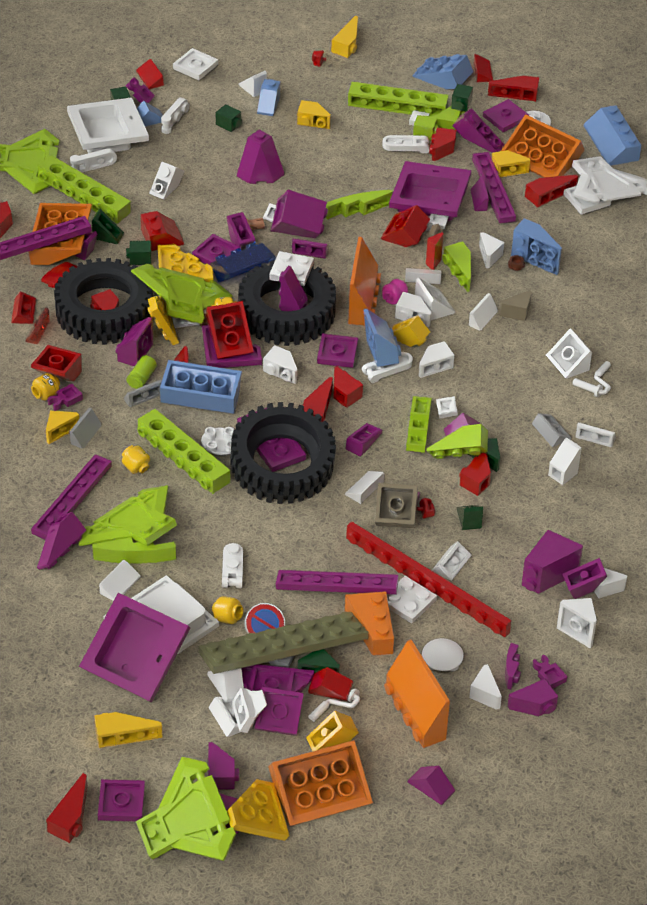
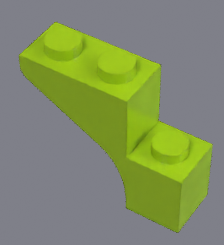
(428, 124)

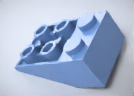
(445, 71)
(536, 246)

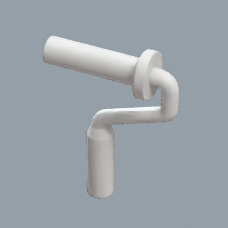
(597, 390)
(353, 698)

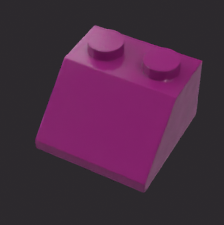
(136, 342)

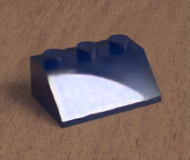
(241, 261)

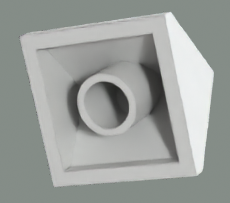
(433, 299)
(570, 355)
(578, 620)

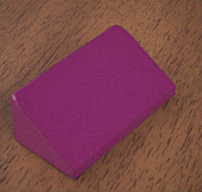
(480, 195)
(309, 248)

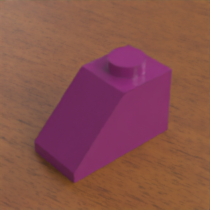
(585, 578)
(534, 699)
(222, 768)

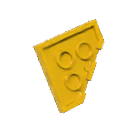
(174, 259)
(159, 311)
(259, 812)

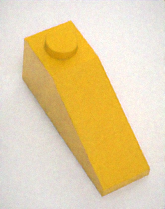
(345, 41)
(122, 729)

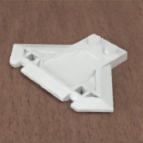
(603, 182)

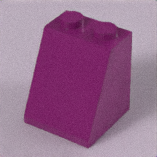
(299, 215)
(549, 560)

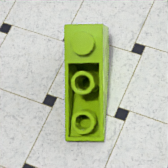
(459, 261)
(465, 440)

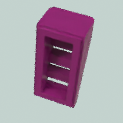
(361, 441)

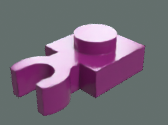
(141, 93)
(68, 395)
(550, 673)

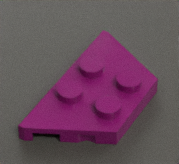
(275, 677)

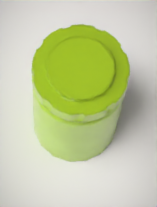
(141, 372)

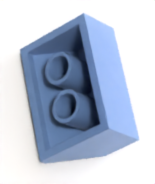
(381, 340)

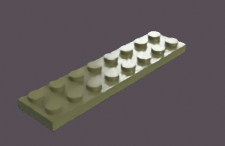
(282, 642)

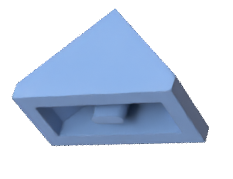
(149, 114)

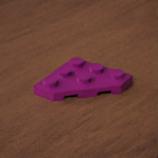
(243, 360)

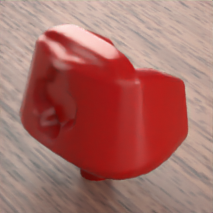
(317, 58)
(426, 508)

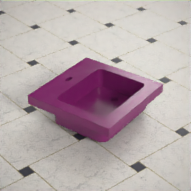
(430, 187)
(131, 645)

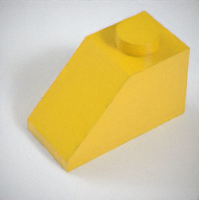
(510, 163)
(411, 331)
(332, 731)

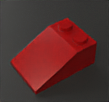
(229, 330)

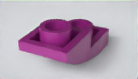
(512, 672)

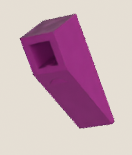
(475, 130)
(291, 292)
(61, 535)

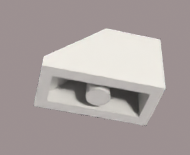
(436, 359)

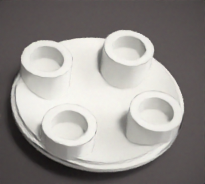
(217, 440)
(442, 655)

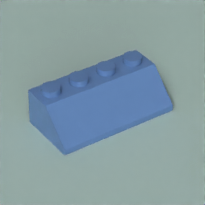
(613, 136)
(200, 386)

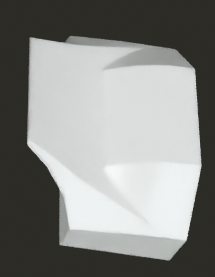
(247, 707)

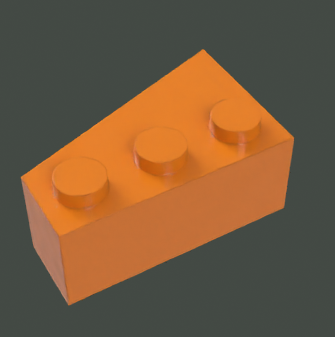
(374, 615)

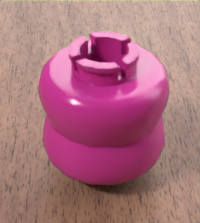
(393, 291)

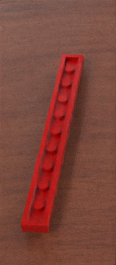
(433, 582)

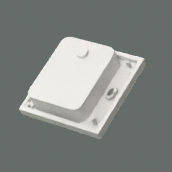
(107, 125)
(178, 604)

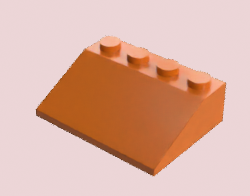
(548, 148)
(53, 214)
(363, 284)
(418, 696)
(320, 783)

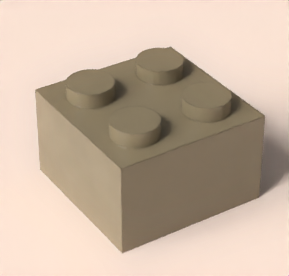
(396, 505)

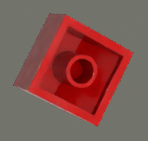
(406, 227)
(160, 230)
(59, 363)

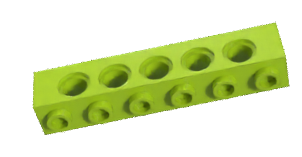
(396, 99)
(83, 188)
(183, 451)

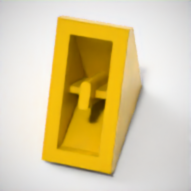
(60, 424)

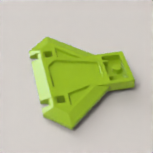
(24, 156)
(184, 294)
(136, 518)
(189, 816)

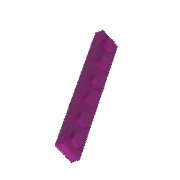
(496, 192)
(44, 237)
(73, 494)
(336, 582)

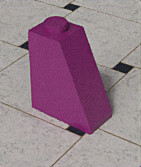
(260, 160)

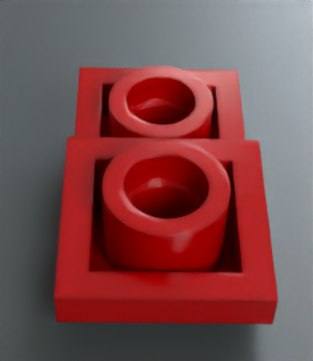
(53, 275)

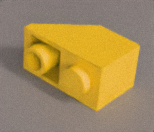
(313, 115)

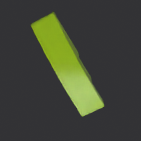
(360, 202)
(418, 424)
(133, 553)

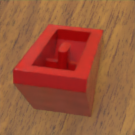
(330, 684)

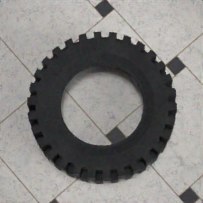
(100, 324)
(287, 325)
(282, 423)

